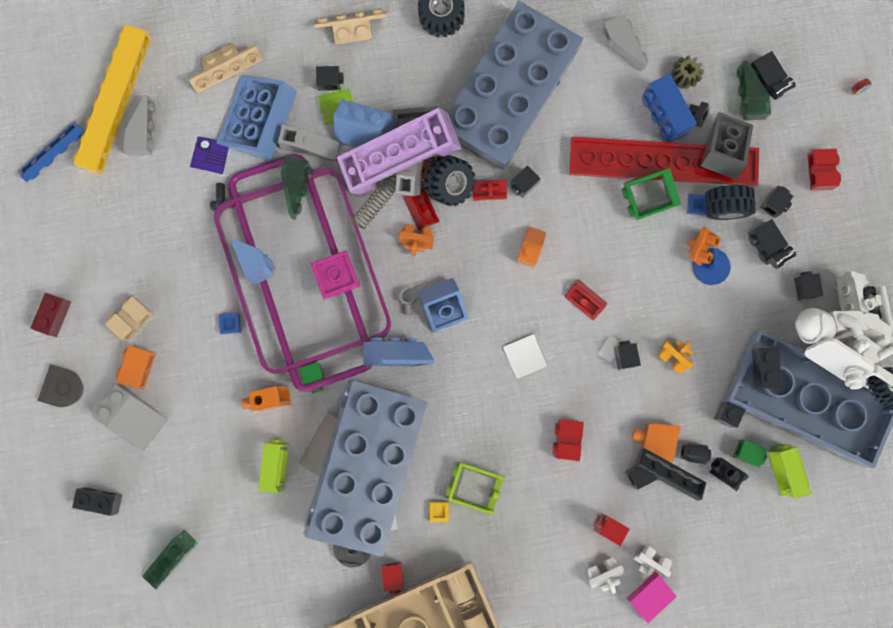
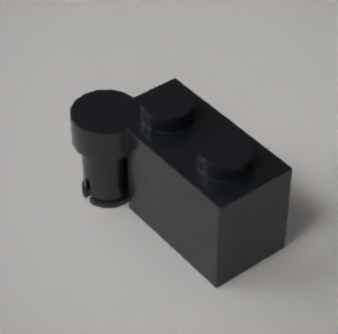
(772, 75)
(771, 244)

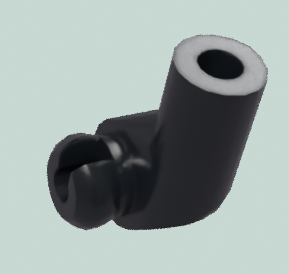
(220, 196)

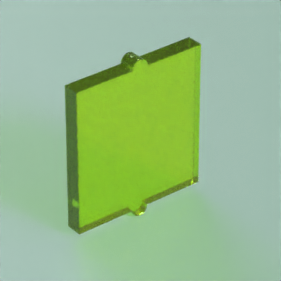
(330, 102)

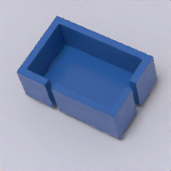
(668, 108)

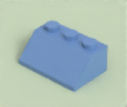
(360, 124)
(396, 353)

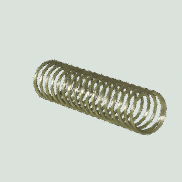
(373, 203)

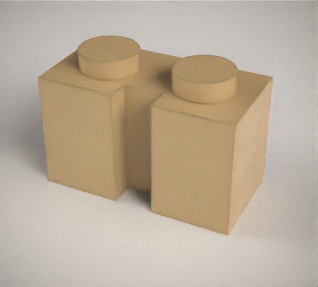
(129, 318)

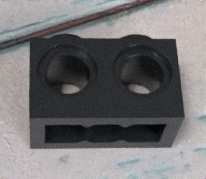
(97, 501)

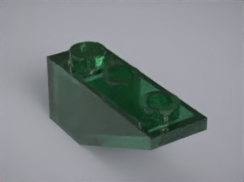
(753, 94)
(294, 179)
(170, 559)

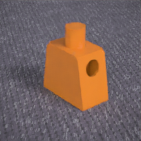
(267, 399)
(659, 439)

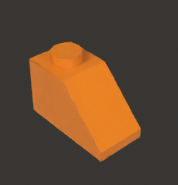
(531, 247)

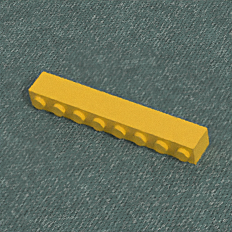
(112, 99)

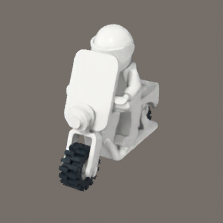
(858, 325)

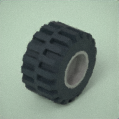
(441, 16)
(449, 180)
(730, 202)

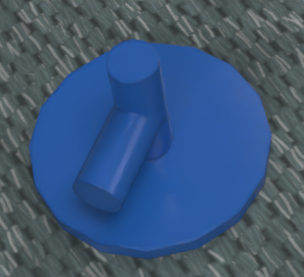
(716, 271)

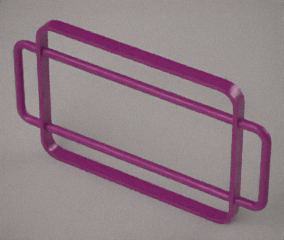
(291, 366)

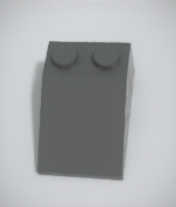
(727, 146)

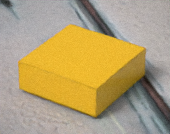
(438, 511)

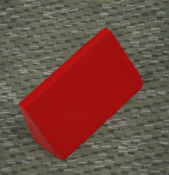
(421, 210)
(586, 299)

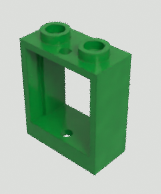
(670, 189)

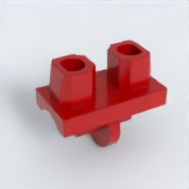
(490, 190)

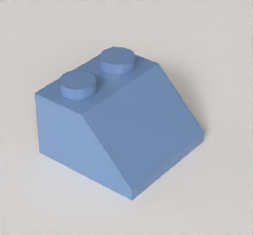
(253, 262)
(443, 304)

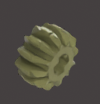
(682, 75)

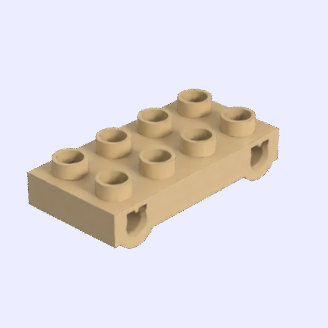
(442, 601)

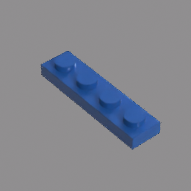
(49, 152)

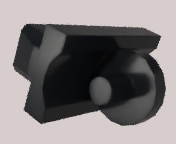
(727, 473)

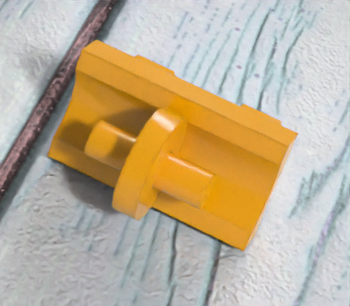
(683, 361)

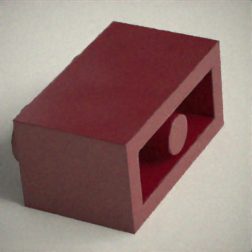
(50, 315)

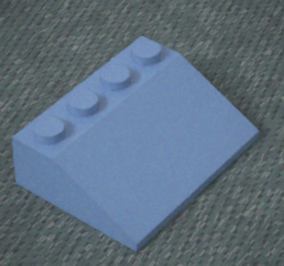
(257, 116)

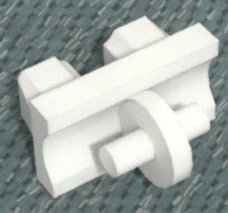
(645, 558)
(613, 571)

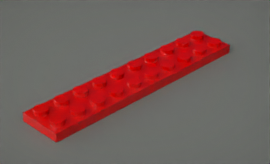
(637, 158)

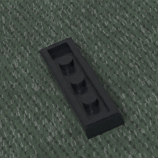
(670, 474)

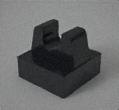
(700, 112)

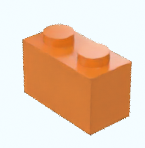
(135, 367)

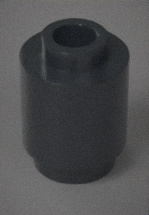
(695, 453)

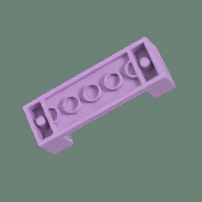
(398, 150)

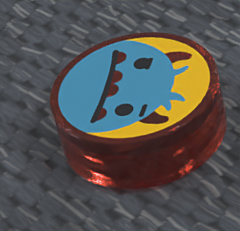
(861, 86)

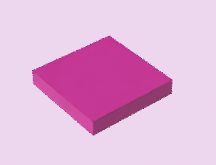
(335, 275)
(651, 597)

